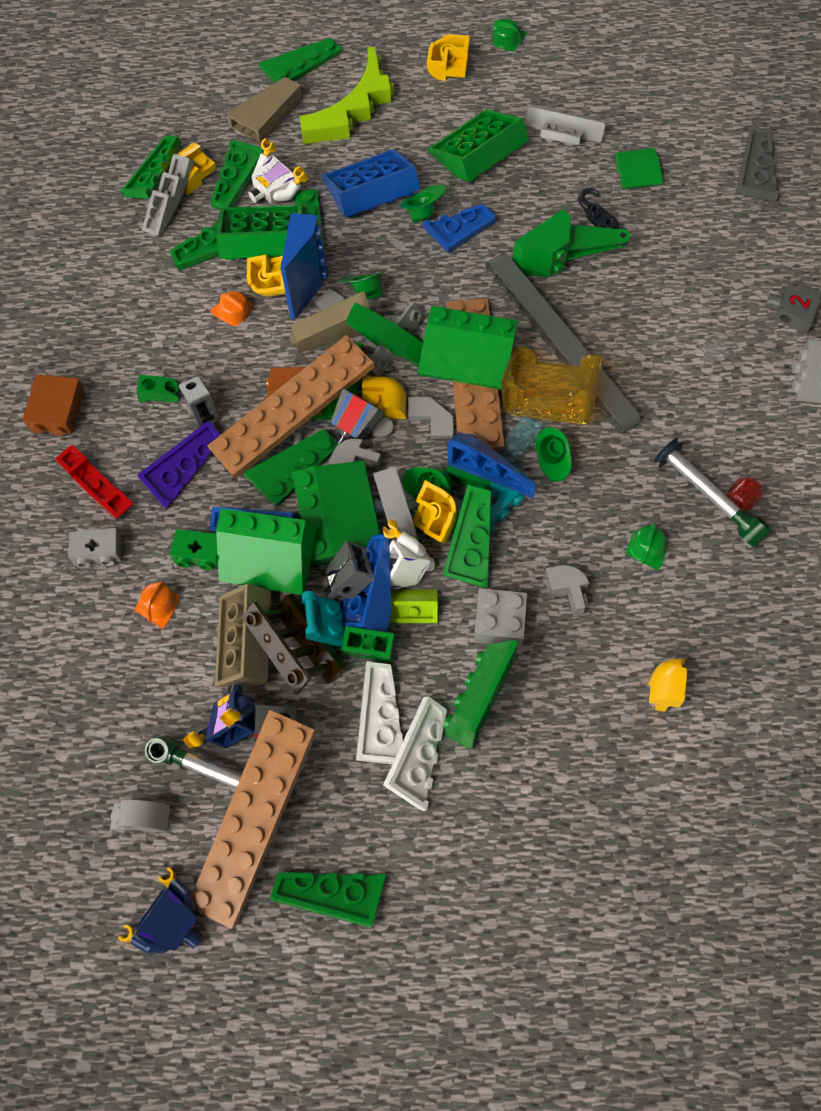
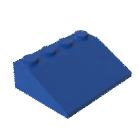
(371, 182)
(303, 261)

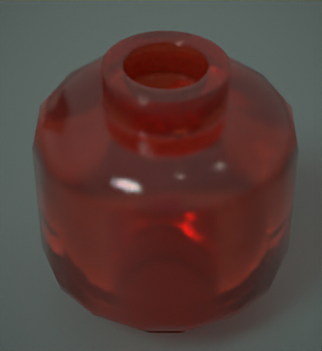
(745, 493)

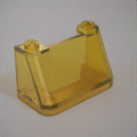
(550, 389)

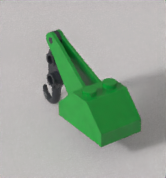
(555, 241)

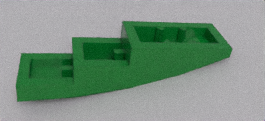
(385, 333)

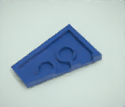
(459, 228)

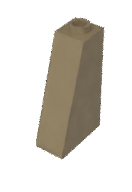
(265, 110)
(326, 325)

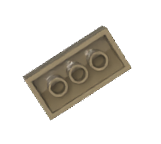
(238, 653)

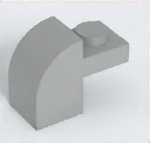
(352, 451)
(570, 581)
(140, 816)

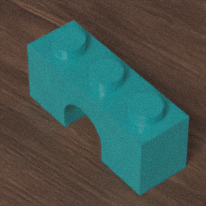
(505, 501)

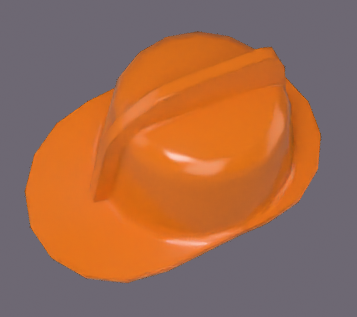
(232, 308)
(157, 603)

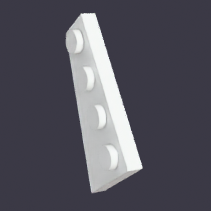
(379, 718)
(414, 762)

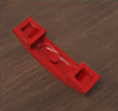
(93, 482)

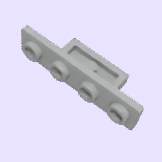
(564, 126)
(408, 321)

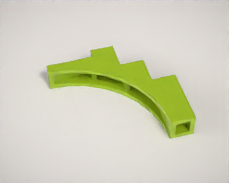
(337, 120)

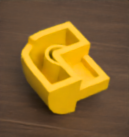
(448, 56)
(201, 167)
(265, 275)
(387, 395)
(436, 512)
(668, 684)

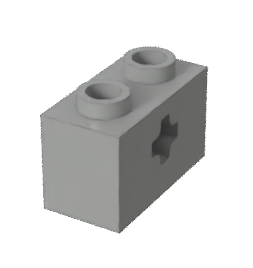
(95, 547)

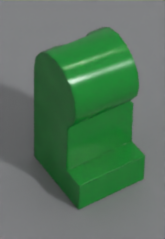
(157, 389)

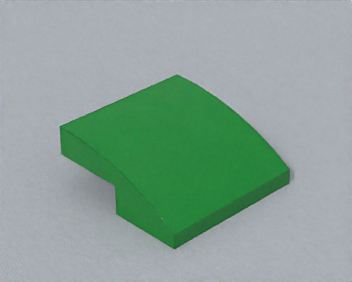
(638, 168)

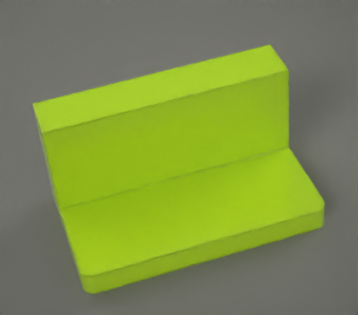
(414, 606)

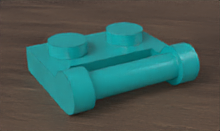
(329, 619)

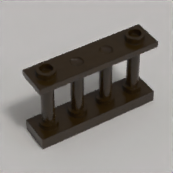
(293, 615)

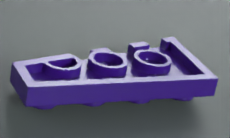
(179, 465)

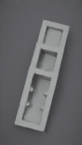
(165, 201)
(394, 500)

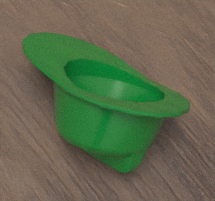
(507, 35)
(423, 203)
(370, 284)
(552, 443)
(415, 477)
(648, 546)

